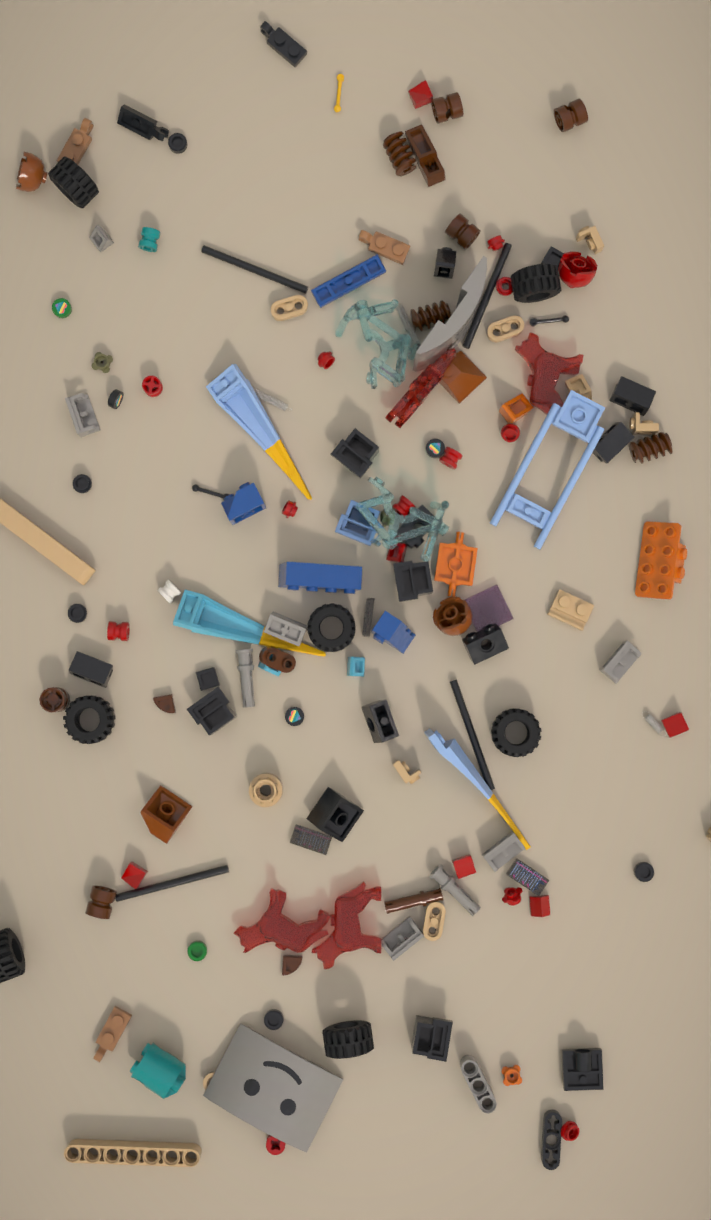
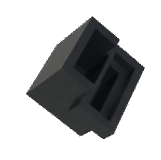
(356, 453)
(412, 580)
(212, 711)
(431, 1037)

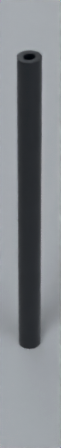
(254, 269)
(487, 295)
(471, 733)
(172, 883)

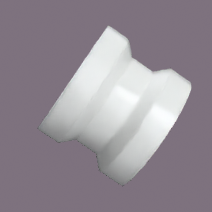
(169, 591)

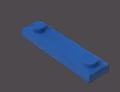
(348, 281)

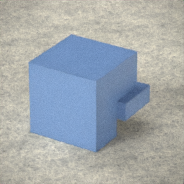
(355, 525)

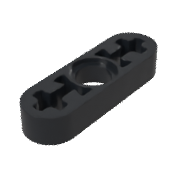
(557, 1146)

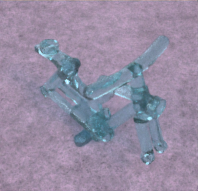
(401, 341)
(390, 537)

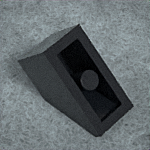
(445, 263)

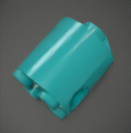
(159, 1071)

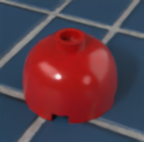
(576, 270)

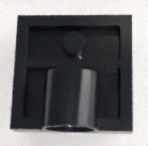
(582, 1069)

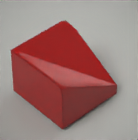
(420, 94)
(134, 875)

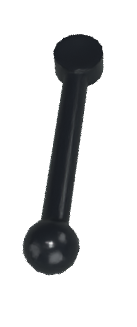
(533, 322)
(195, 488)

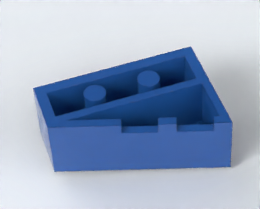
(393, 632)

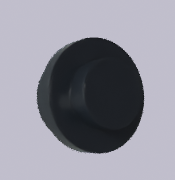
(82, 483)
(77, 613)

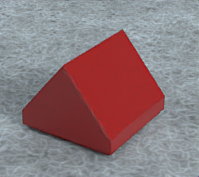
(397, 554)
(539, 906)

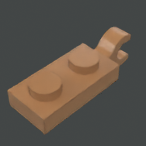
(77, 142)
(385, 246)
(112, 1032)

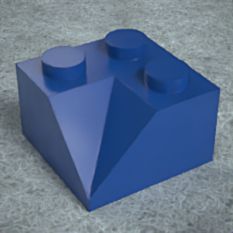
(244, 503)

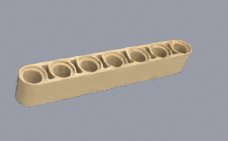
(45, 543)
(124, 1157)

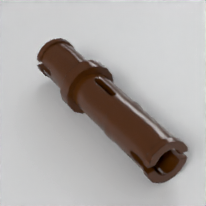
(422, 898)

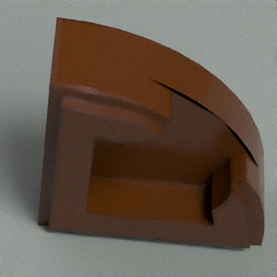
(165, 703)
(290, 964)

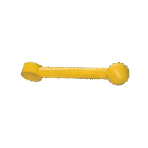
(340, 78)

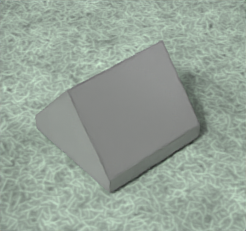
(100, 238)

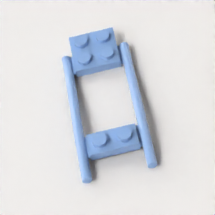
(576, 417)

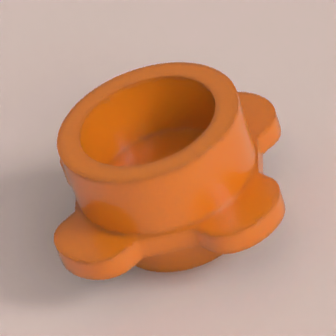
(516, 1079)

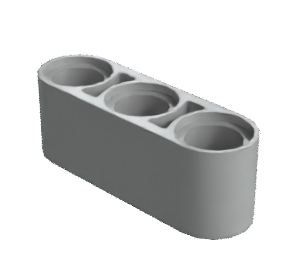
(482, 1092)

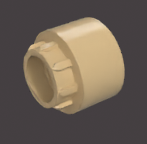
(266, 800)

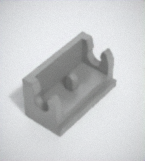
(82, 414)
(285, 628)
(620, 661)
(503, 851)
(401, 938)

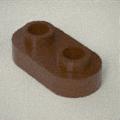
(278, 660)

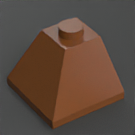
(462, 377)
(164, 813)

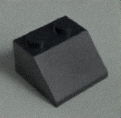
(335, 814)

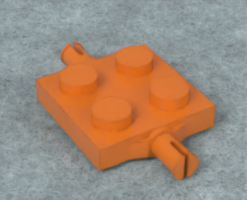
(455, 564)

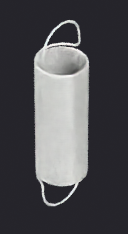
(653, 723)

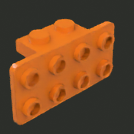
(660, 560)

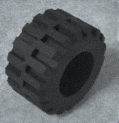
(73, 182)
(536, 283)
(316, 619)
(73, 724)
(531, 740)
(11, 956)
(348, 1039)

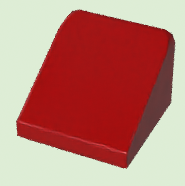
(675, 724)
(464, 866)

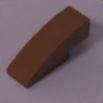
(425, 155)

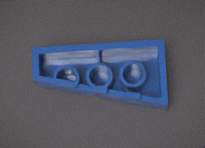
(320, 576)

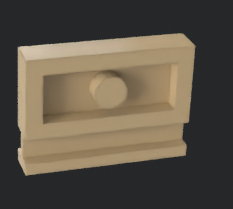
(570, 610)

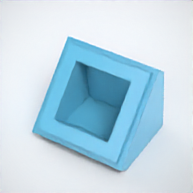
(356, 666)

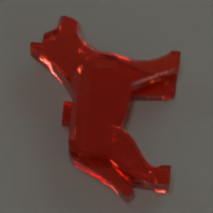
(546, 371)
(421, 388)
(281, 929)
(347, 929)

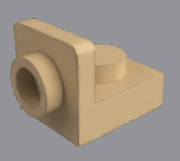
(593, 238)
(579, 385)
(645, 428)
(403, 770)

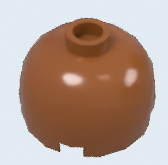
(30, 173)
(453, 616)

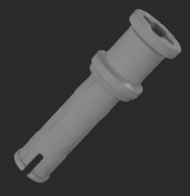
(245, 668)
(448, 884)

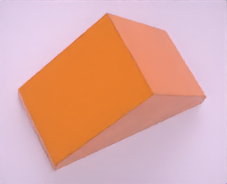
(515, 409)

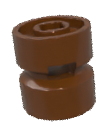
(447, 108)
(570, 115)
(462, 231)
(54, 699)
(101, 901)

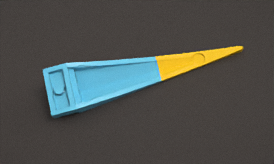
(213, 619)

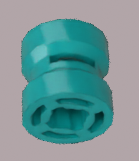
(149, 238)

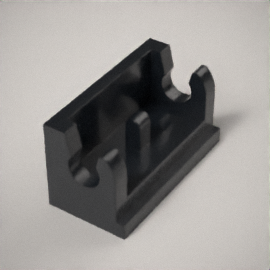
(632, 396)
(612, 442)
(91, 669)

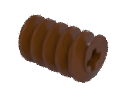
(398, 154)
(430, 315)
(650, 447)

